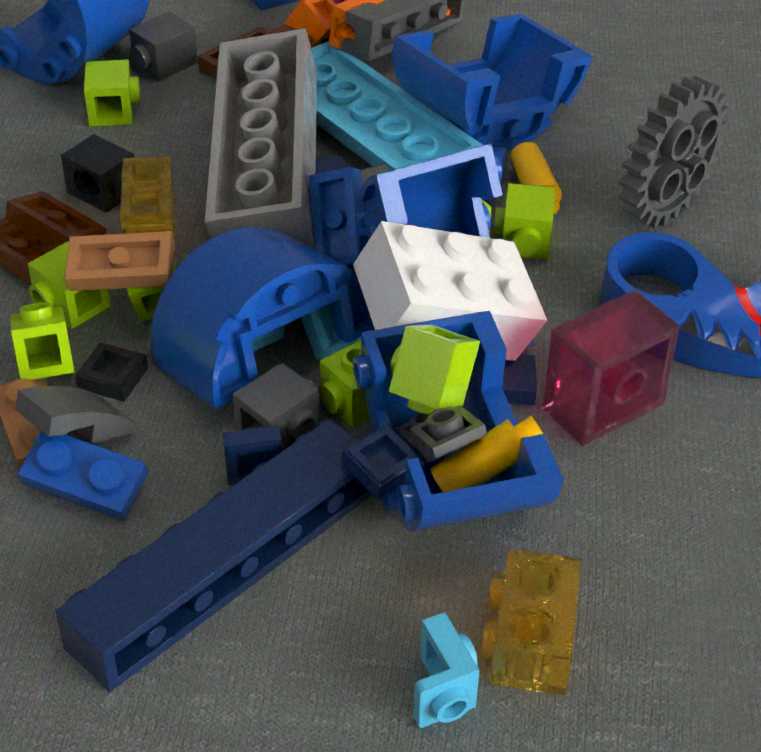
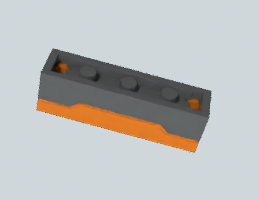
(370, 26)

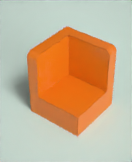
(313, 16)

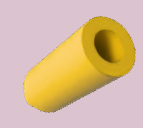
(533, 169)
(484, 457)

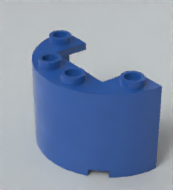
(67, 35)
(504, 93)
(434, 195)
(237, 292)
(420, 501)

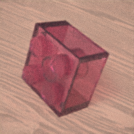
(609, 366)

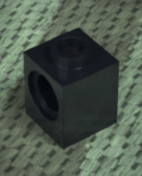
(95, 172)

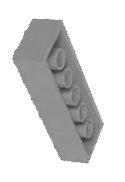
(263, 136)

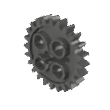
(673, 151)

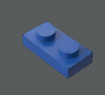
(334, 213)
(84, 474)

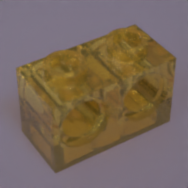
(147, 195)
(535, 621)

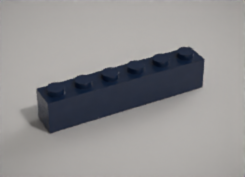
(210, 557)

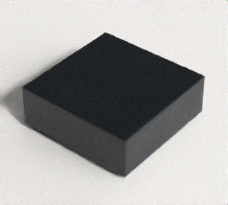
(112, 371)

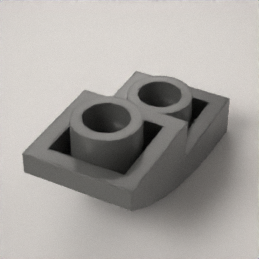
(65, 409)
(441, 431)

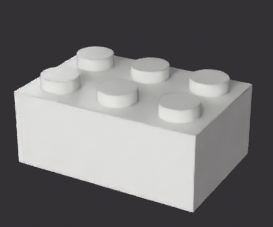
(438, 274)

